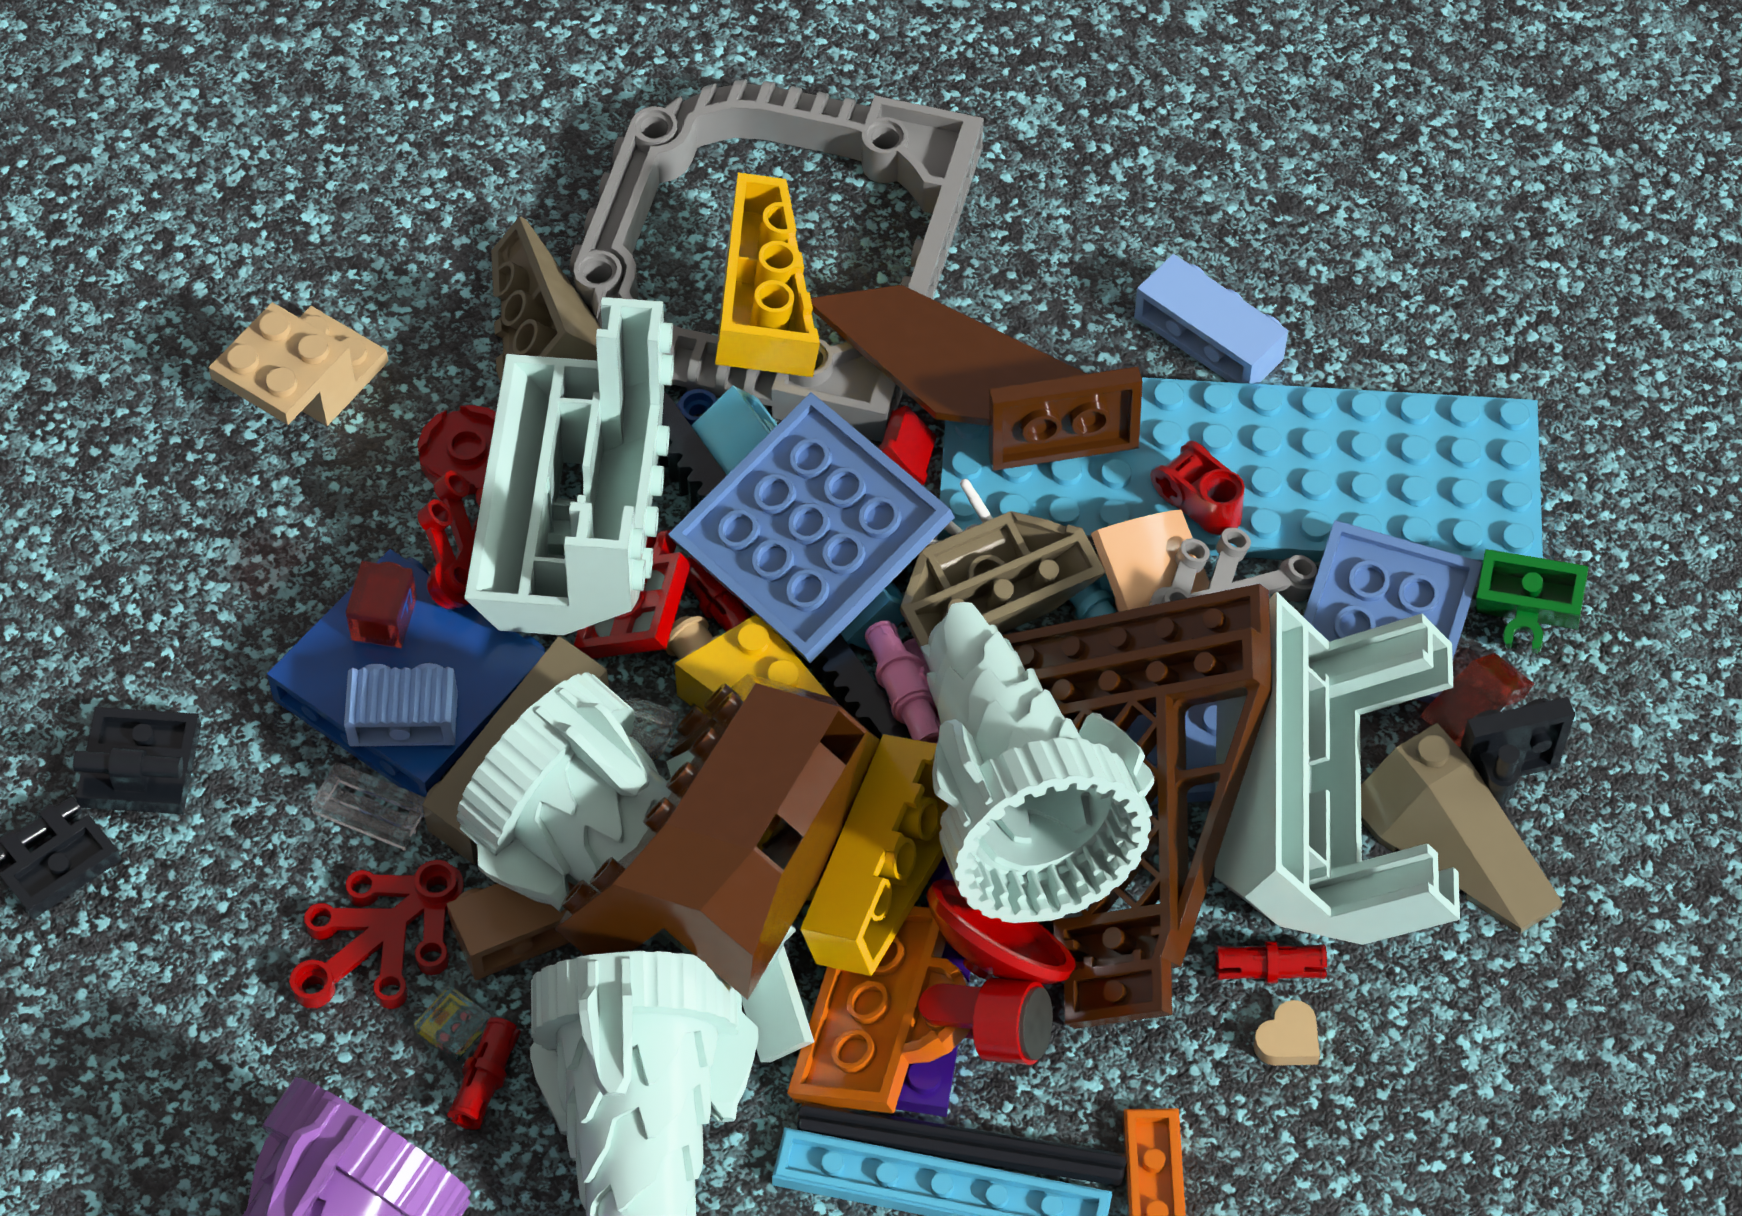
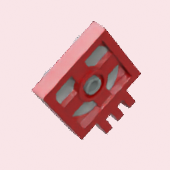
(654, 613)

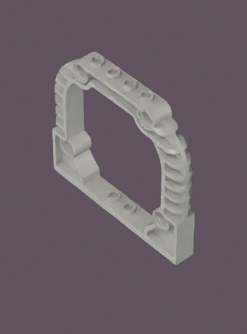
(896, 140)

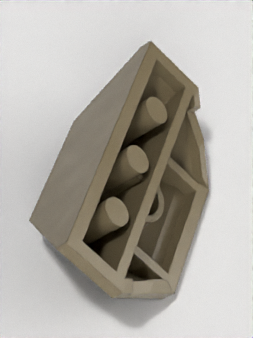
(1005, 567)

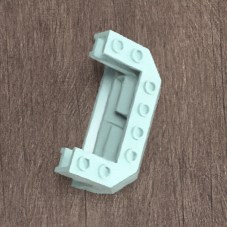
(582, 560)
(1298, 809)

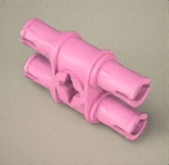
(904, 676)

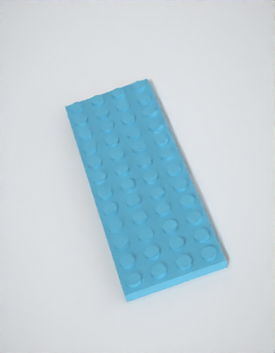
(1390, 462)

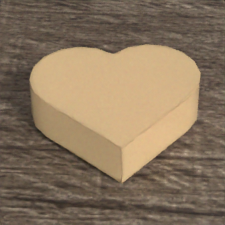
(1289, 1037)

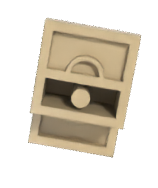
(298, 364)

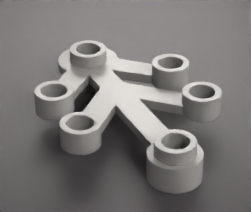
(1291, 580)

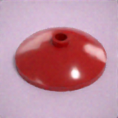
(997, 947)

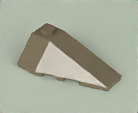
(538, 302)
(1438, 798)

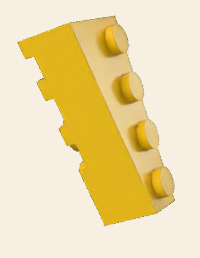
(741, 651)

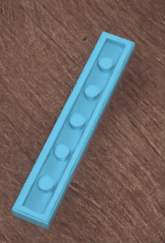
(923, 1182)

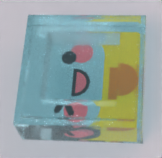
(452, 1023)

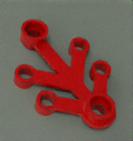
(450, 574)
(381, 928)

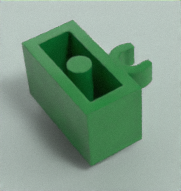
(1531, 593)

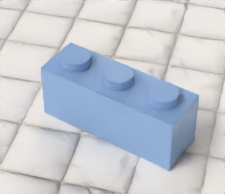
(1210, 322)

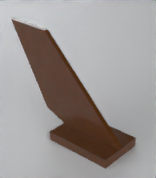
(983, 377)

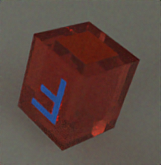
(381, 603)

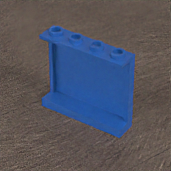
(485, 664)

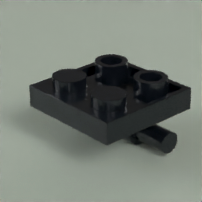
(1517, 743)
(137, 760)

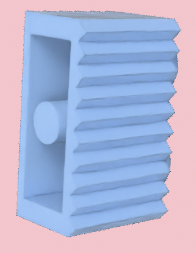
(401, 706)

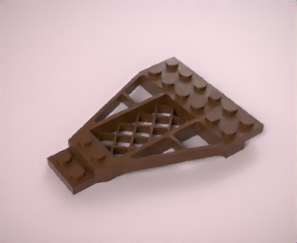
(1143, 665)

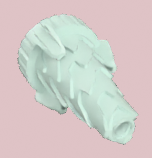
(563, 794)
(1034, 807)
(633, 1067)

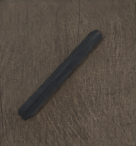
(965, 1144)

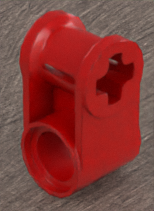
(1201, 488)

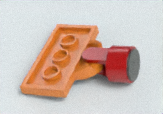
(911, 1014)

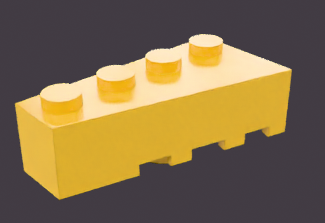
(765, 296)
(879, 859)

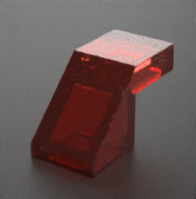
(1480, 687)

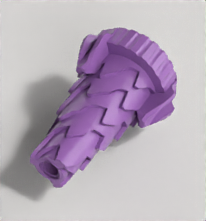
(343, 1162)

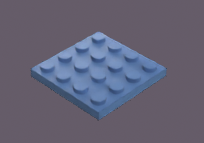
(811, 526)

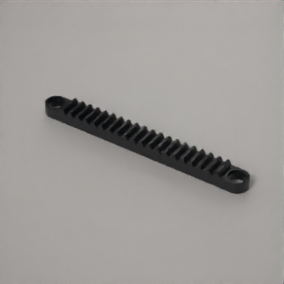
(837, 664)

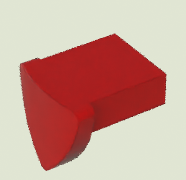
(909, 443)

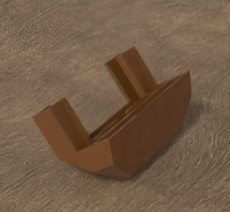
(698, 864)

